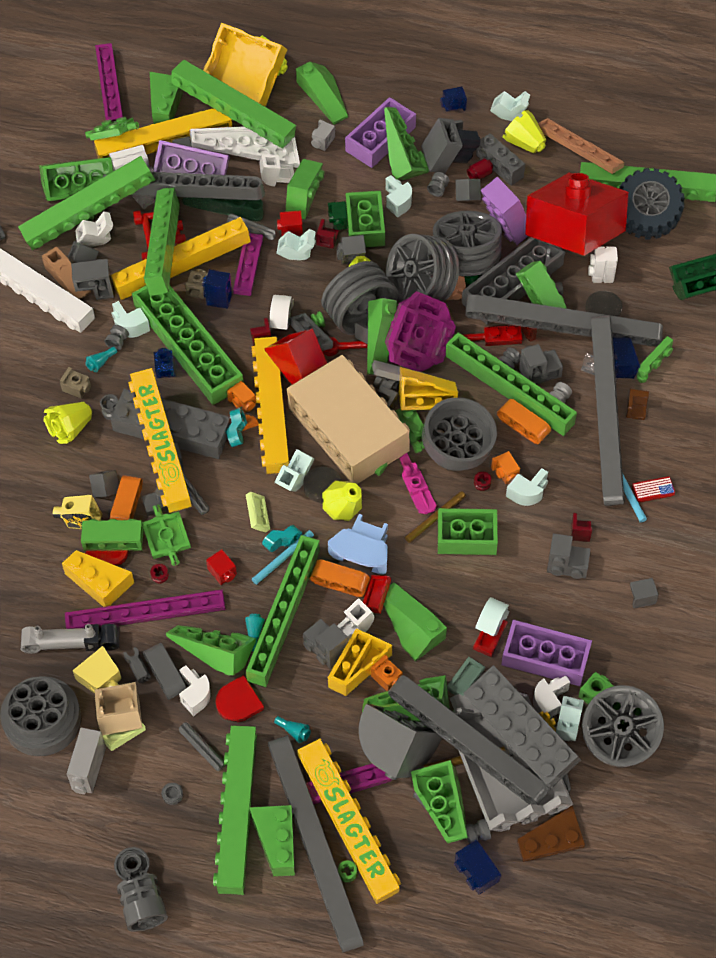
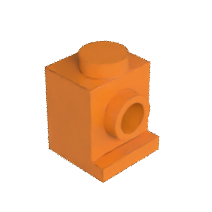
(242, 397)
(505, 467)
(379, 674)

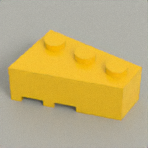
(422, 390)
(97, 578)
(356, 661)

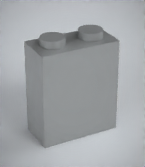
(86, 761)

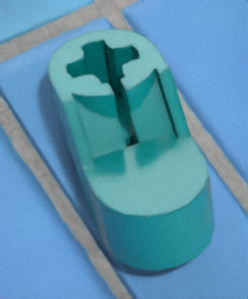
(234, 432)
(281, 538)

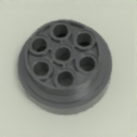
(473, 421)
(47, 737)

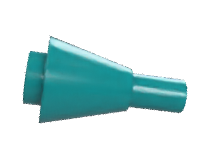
(96, 361)
(254, 626)
(298, 731)

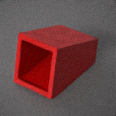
(297, 355)

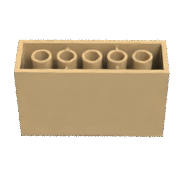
(348, 419)

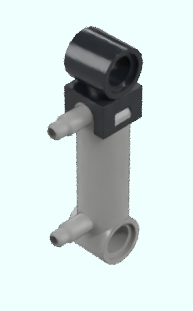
(91, 637)

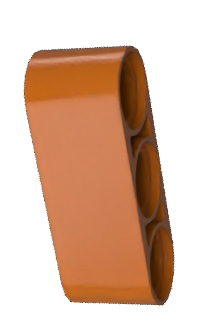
(524, 421)
(126, 498)
(340, 578)

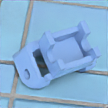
(361, 545)

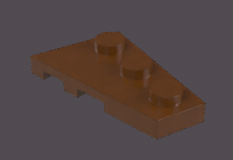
(552, 837)

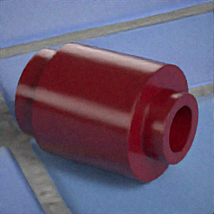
(480, 169)

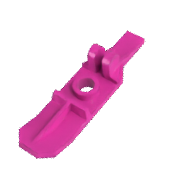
(419, 492)

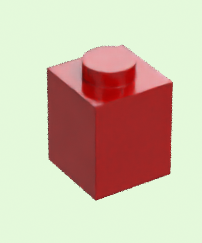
(291, 222)
(221, 567)

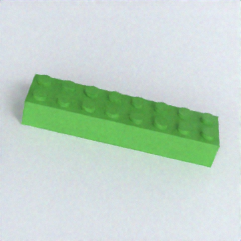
(189, 342)

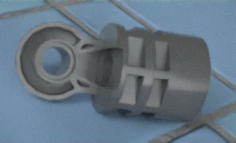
(139, 892)

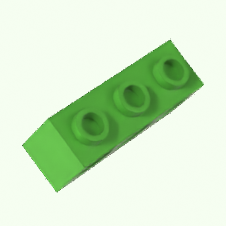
(587, 694)

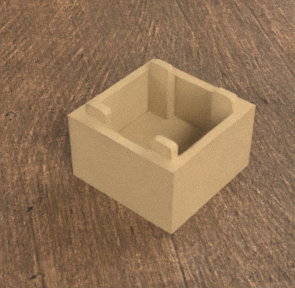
(118, 708)

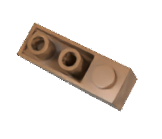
(60, 269)

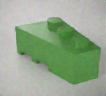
(164, 97)
(304, 186)
(275, 833)

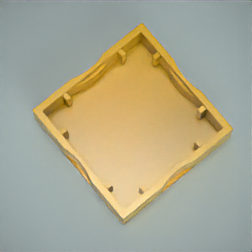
(245, 62)

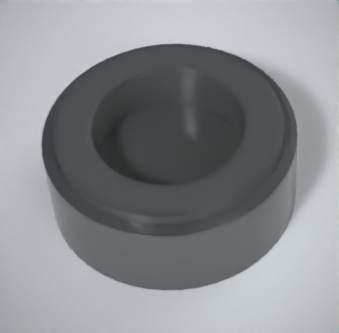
(172, 793)

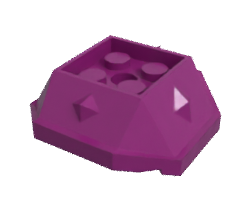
(419, 332)

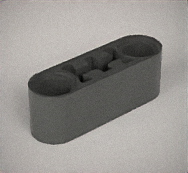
(164, 670)

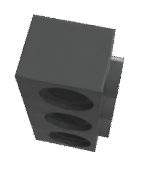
(504, 162)
(350, 248)

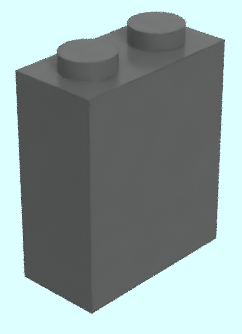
(441, 145)

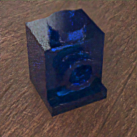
(454, 99)
(164, 360)

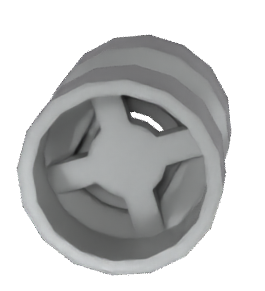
(561, 391)

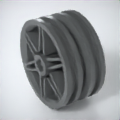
(474, 238)
(415, 270)
(350, 291)
(642, 746)

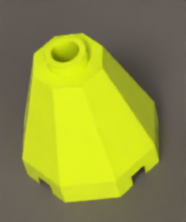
(525, 133)
(67, 420)
(342, 500)

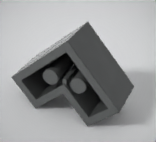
(93, 276)
(540, 365)
(566, 558)
(325, 642)

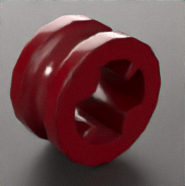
(478, 484)
(156, 568)

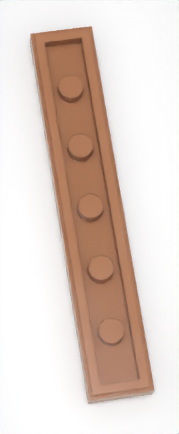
(581, 146)

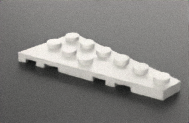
(243, 143)

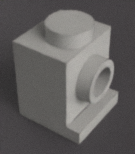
(323, 135)

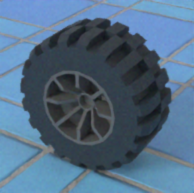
(653, 203)

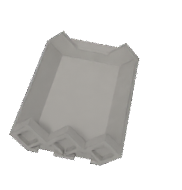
(497, 802)

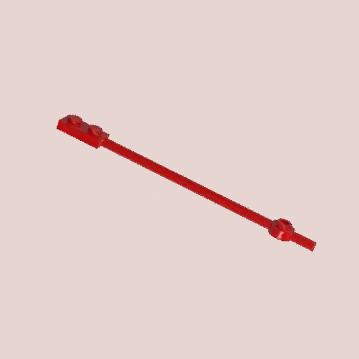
(492, 335)

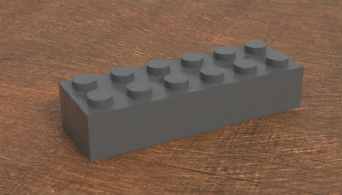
(502, 278)
(190, 427)
(522, 727)

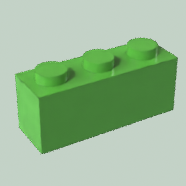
(539, 285)
(112, 535)

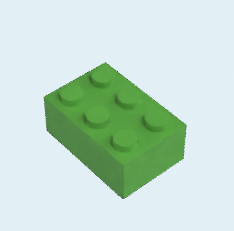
(366, 217)
(467, 531)

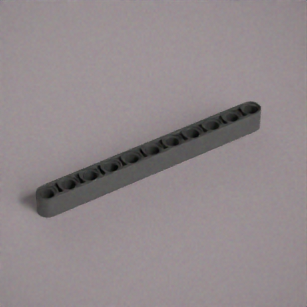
(559, 319)
(607, 411)
(315, 845)

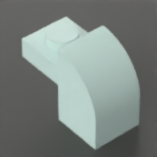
(508, 107)
(400, 196)
(296, 247)
(134, 321)
(293, 475)
(525, 491)
(492, 616)
(569, 718)

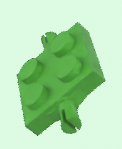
(111, 129)
(166, 535)

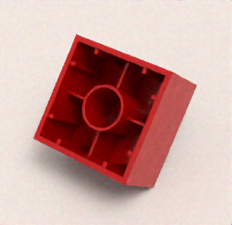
(576, 213)

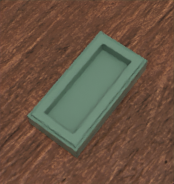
(465, 677)

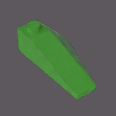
(322, 89)
(403, 155)
(68, 178)
(379, 321)
(414, 624)
(219, 651)
(434, 686)
(442, 797)

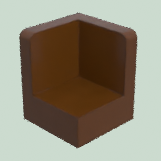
(637, 404)

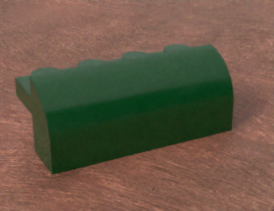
(694, 277)

